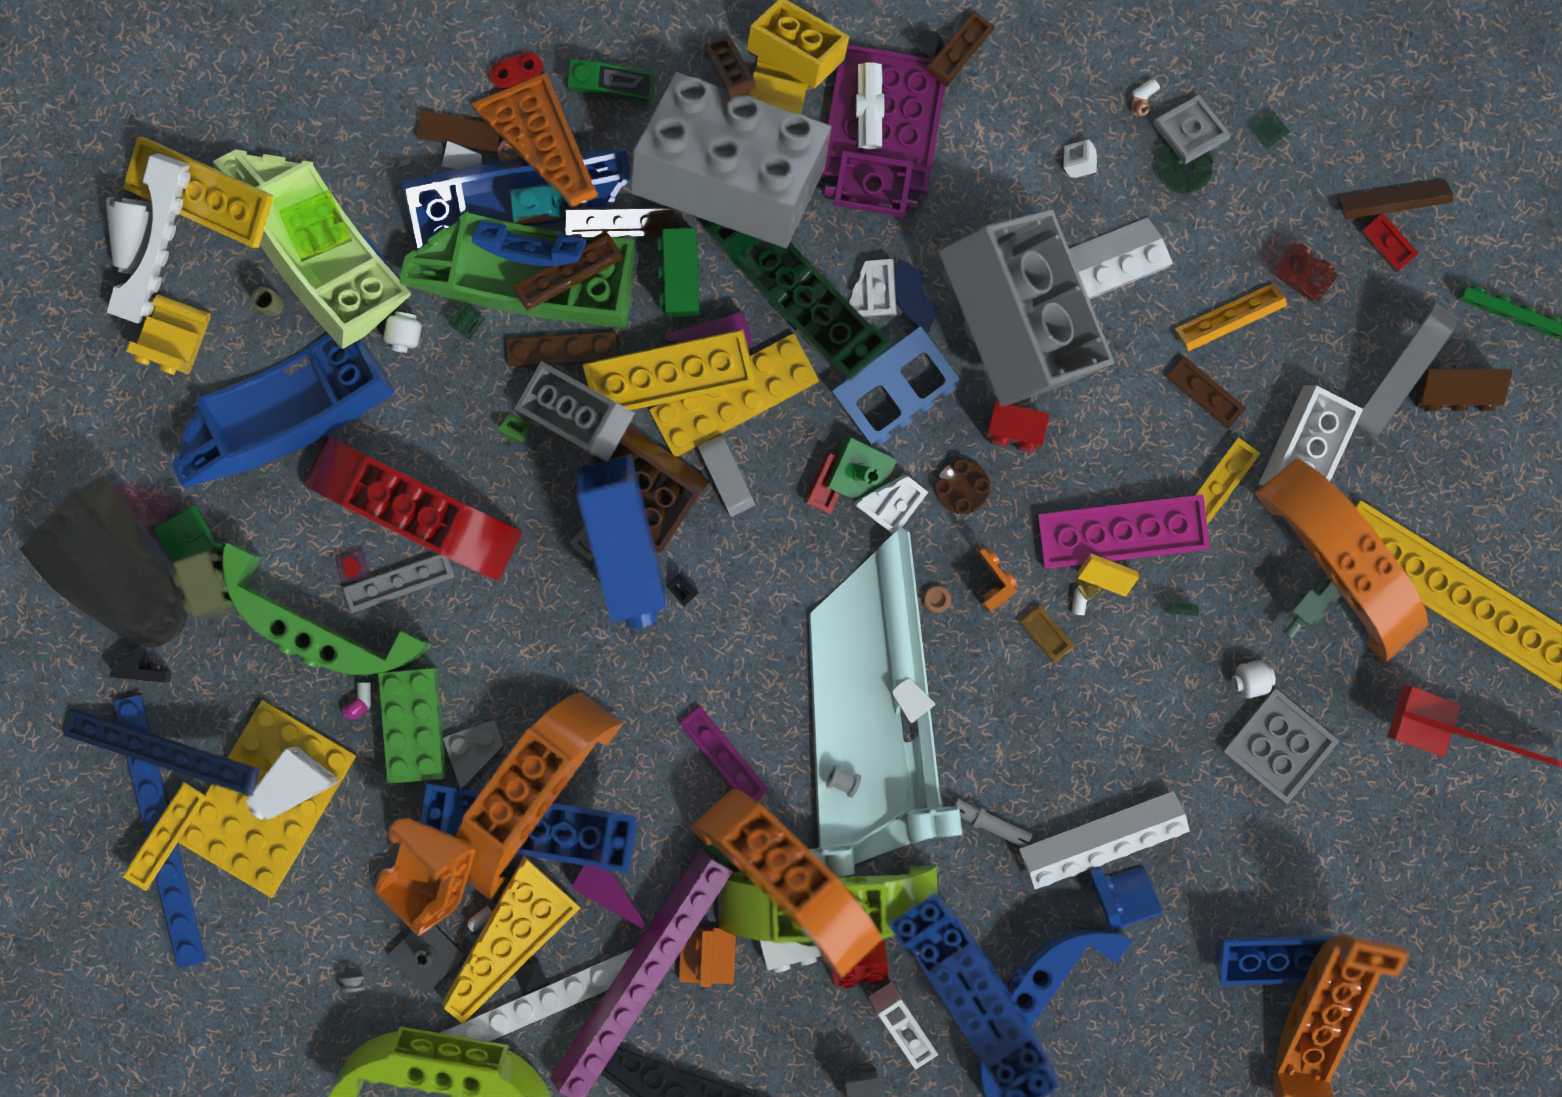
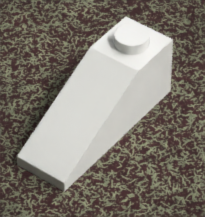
(903, 1025)

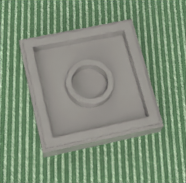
(1191, 129)

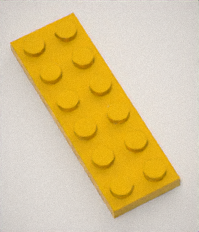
(210, 197)
(673, 371)
(779, 374)

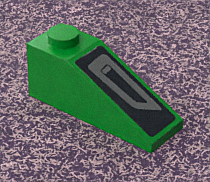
(609, 80)

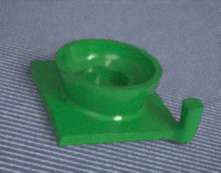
(187, 536)

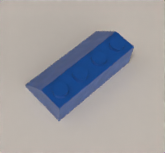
(1266, 959)

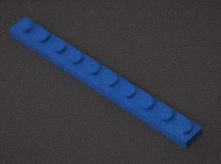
(172, 876)

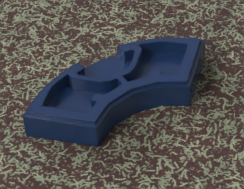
(912, 297)

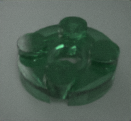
(1183, 181)

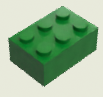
(679, 273)

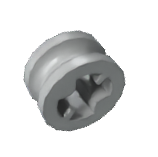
(352, 983)

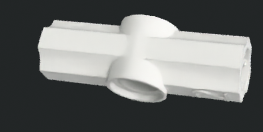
(869, 105)

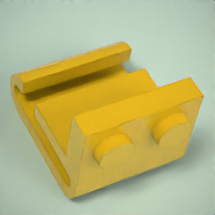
(778, 87)
(171, 336)

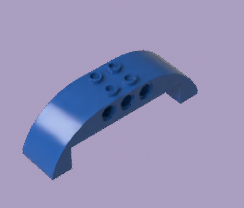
(562, 834)
(1056, 960)

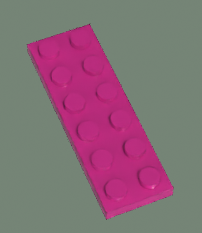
(1124, 531)

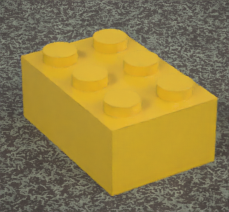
(797, 42)

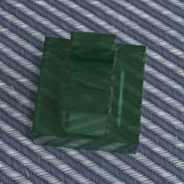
(465, 320)

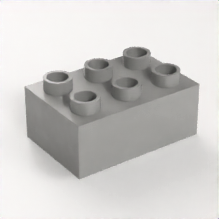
(730, 159)
(1025, 307)

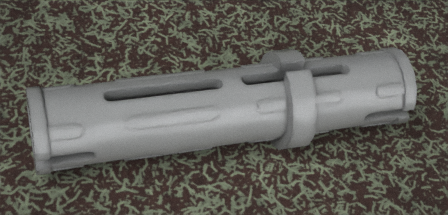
(993, 824)

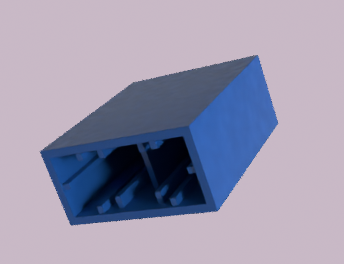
(622, 541)

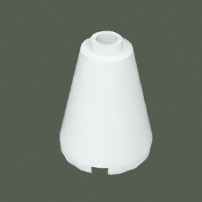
(128, 231)

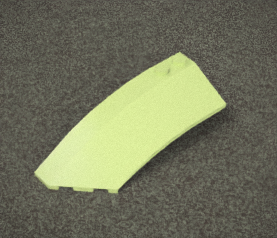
(343, 288)

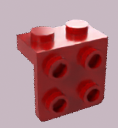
(870, 969)

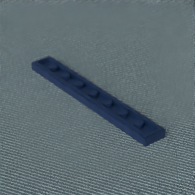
(162, 752)

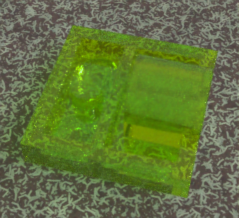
(315, 225)

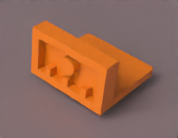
(996, 595)

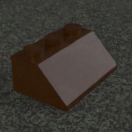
(1462, 389)

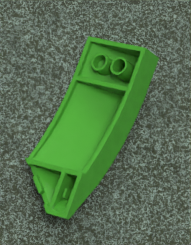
(467, 273)

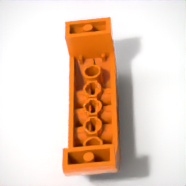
(1349, 555)
(1329, 1011)

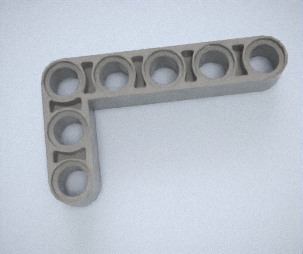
(1407, 369)

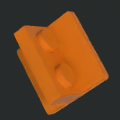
(708, 957)

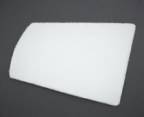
(460, 157)
(912, 700)

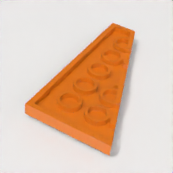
(537, 129)

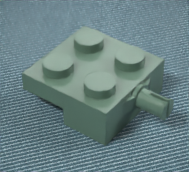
(1309, 606)

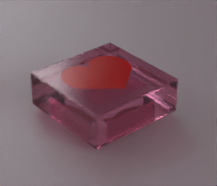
(353, 567)

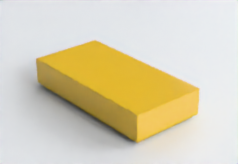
(1108, 574)

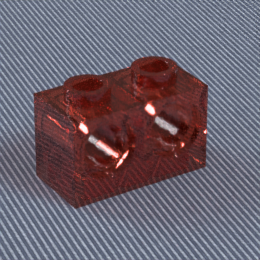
(1301, 279)

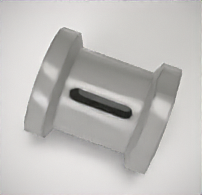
(843, 781)

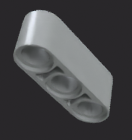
(726, 475)

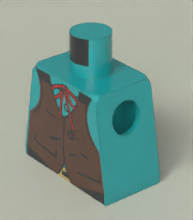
(536, 206)

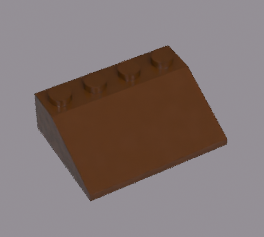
(665, 484)

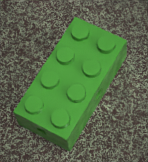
(412, 725)

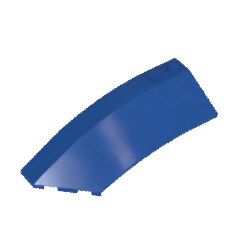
(486, 191)
(279, 411)

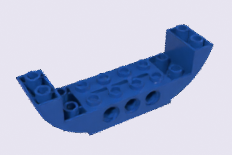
(977, 999)

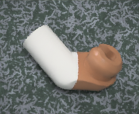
(1140, 96)

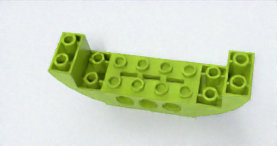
(752, 915)
(438, 1065)

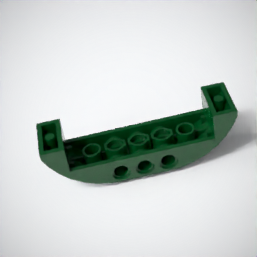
(805, 301)

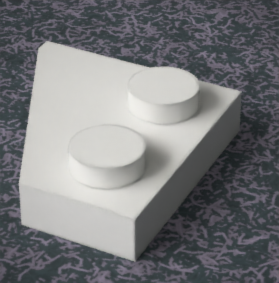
(875, 289)
(892, 503)

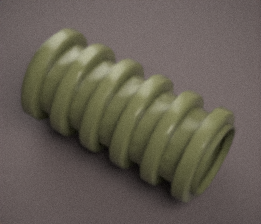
(274, 308)

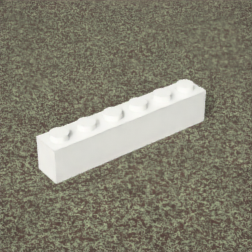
(1104, 840)

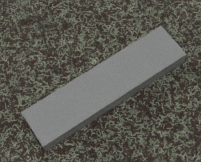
(398, 582)

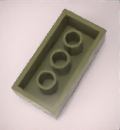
(203, 586)

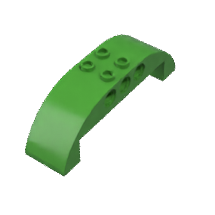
(266, 615)

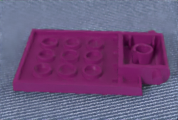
(883, 176)

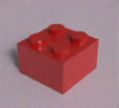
(1016, 426)

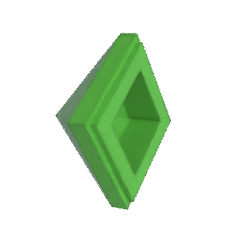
(513, 434)

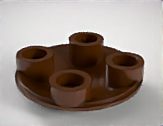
(962, 486)

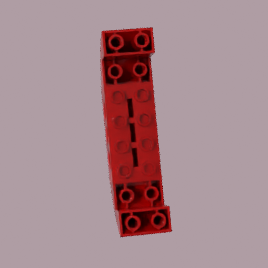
(412, 509)

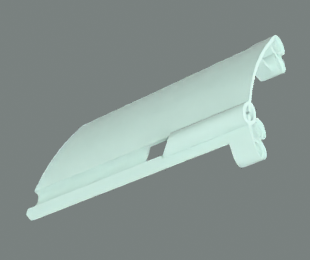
(860, 651)

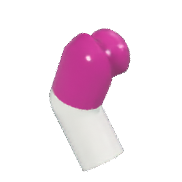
(359, 704)

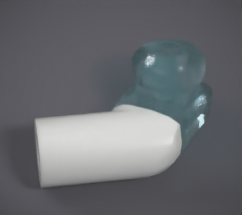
(475, 922)

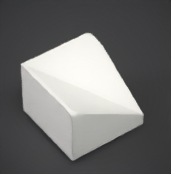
(1080, 159)

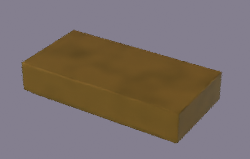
(1046, 633)

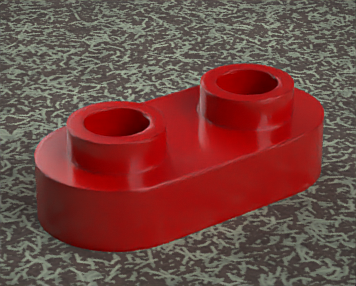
(516, 70)

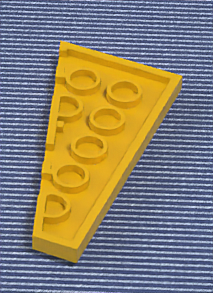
(518, 927)

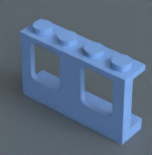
(886, 372)

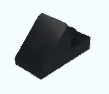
(134, 669)

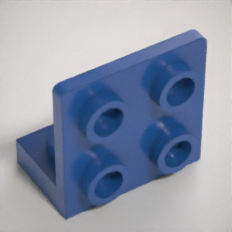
(1125, 897)

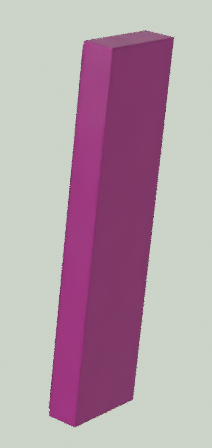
(722, 754)

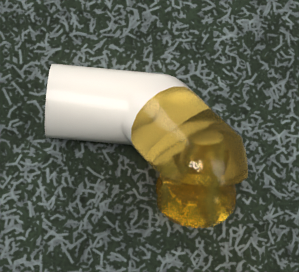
(1082, 594)

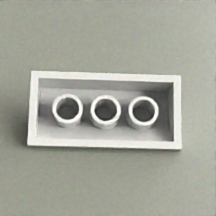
(1120, 257)
(1314, 433)

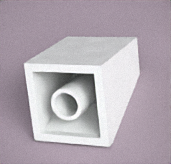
(289, 783)

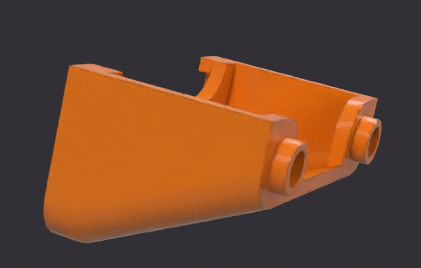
(426, 875)

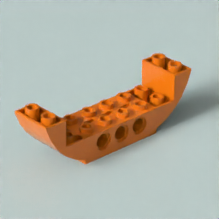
(529, 785)
(790, 878)

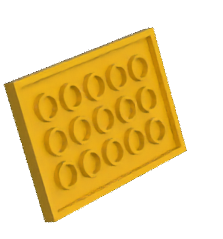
(239, 841)

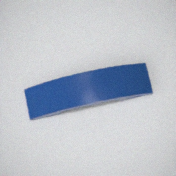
(527, 250)

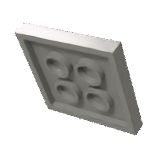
(1280, 746)

